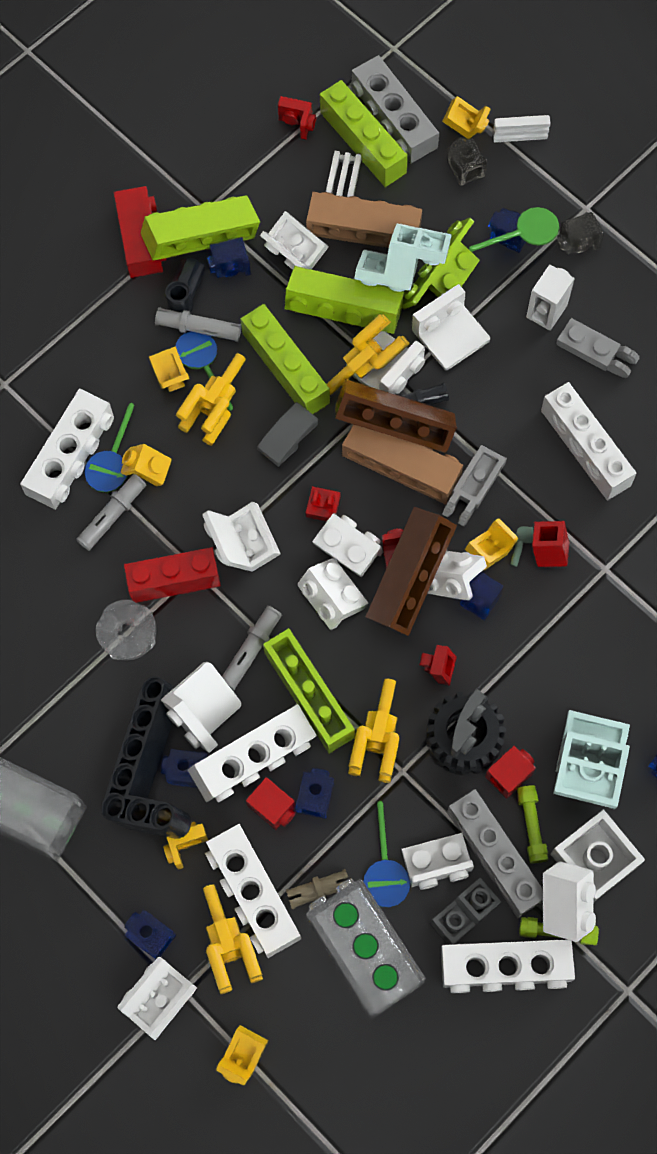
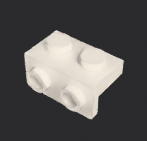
(294, 242)
(347, 544)
(455, 574)
(331, 592)
(156, 997)

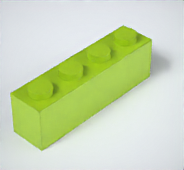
(363, 133)
(199, 227)
(341, 298)
(285, 359)
(309, 691)

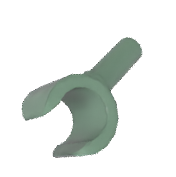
(524, 535)

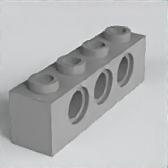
(377, 76)
(496, 853)

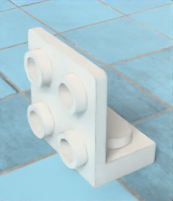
(449, 328)

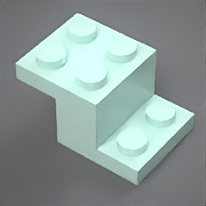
(400, 264)
(592, 759)

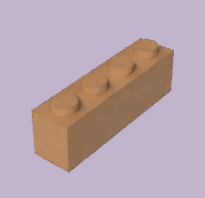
(358, 219)
(404, 462)

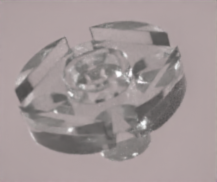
(139, 641)

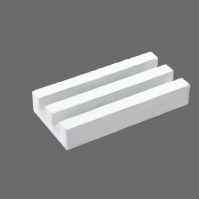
(521, 128)
(346, 160)

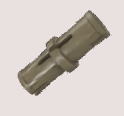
(315, 889)

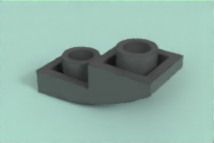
(287, 433)
(464, 732)
(465, 912)

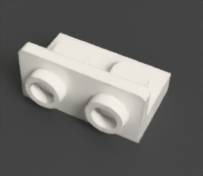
(437, 861)

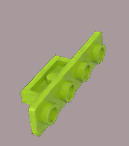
(443, 277)

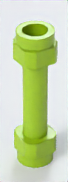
(536, 851)
(531, 928)

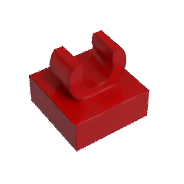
(322, 503)
(440, 664)

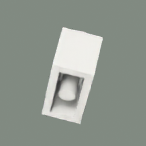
(550, 297)
(568, 901)

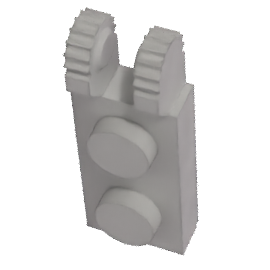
(596, 348)
(475, 482)

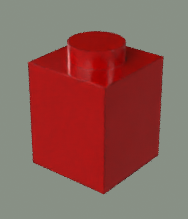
(550, 544)
(511, 771)
(272, 804)

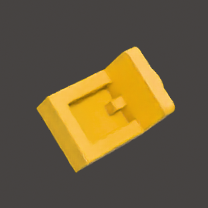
(465, 118)
(169, 369)
(146, 464)
(493, 543)
(195, 836)
(242, 1056)

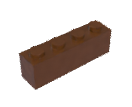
(395, 416)
(411, 570)

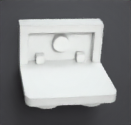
(397, 372)
(242, 538)
(201, 705)

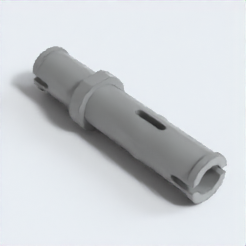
(187, 322)
(119, 503)
(256, 638)

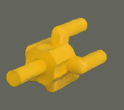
(368, 353)
(212, 401)
(377, 736)
(227, 944)

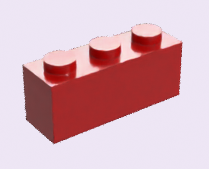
(132, 208)
(172, 575)

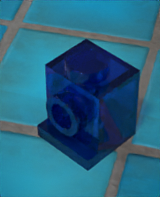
(504, 223)
(229, 258)
(485, 595)
(170, 767)
(312, 804)
(159, 939)

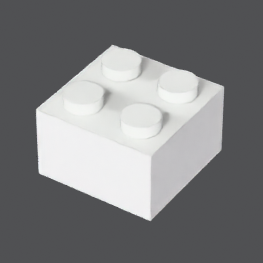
(601, 848)

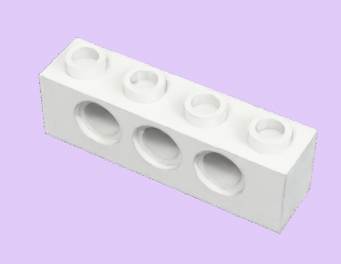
(81, 410)
(588, 441)
(208, 772)
(235, 844)
(556, 953)

